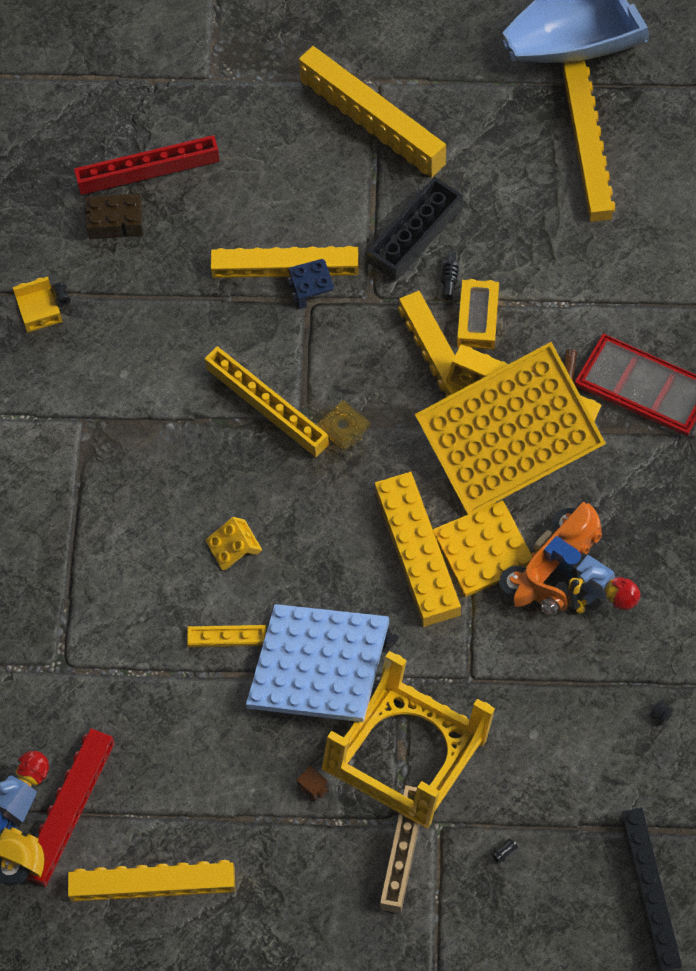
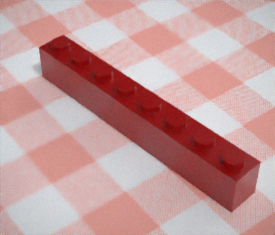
(147, 164)
(71, 800)

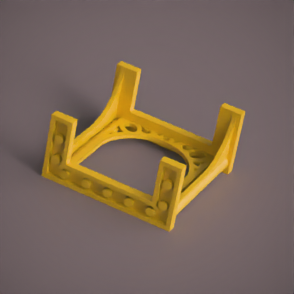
(427, 798)

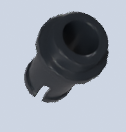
(504, 850)

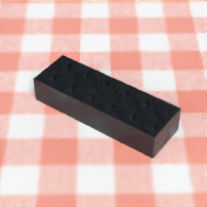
(415, 228)

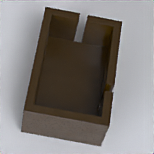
(109, 213)

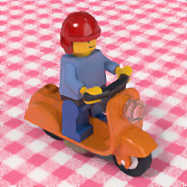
(567, 551)

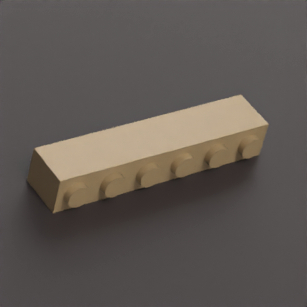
(400, 860)

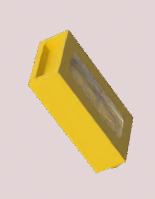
(478, 314)

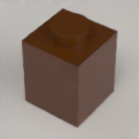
(313, 784)

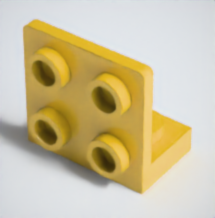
(232, 542)

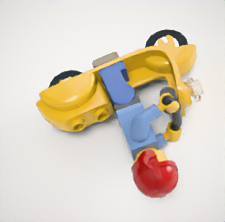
(19, 853)

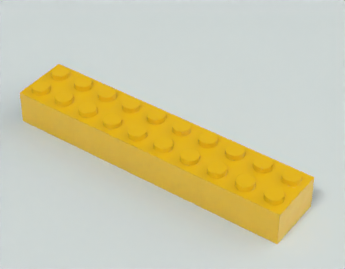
(372, 112)

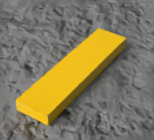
(226, 636)

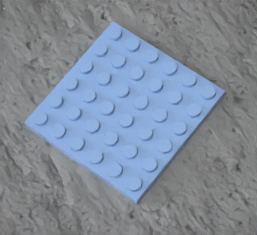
(318, 663)

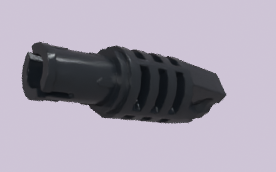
(449, 275)

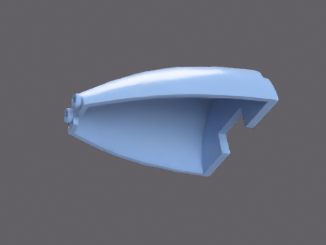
(573, 30)

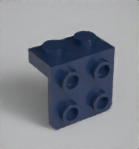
(309, 280)

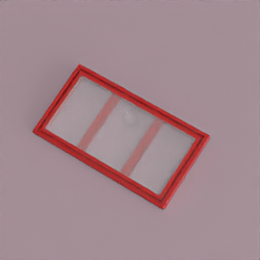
(641, 384)

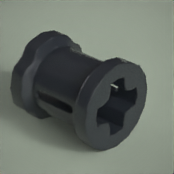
(60, 294)

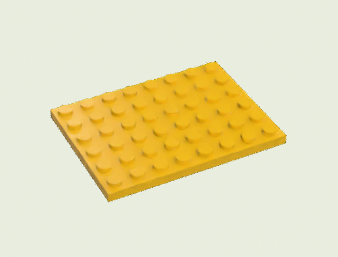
(510, 429)

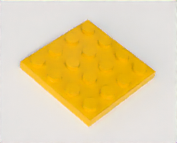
(482, 547)

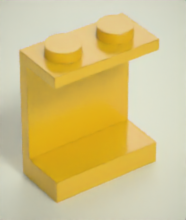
(37, 304)

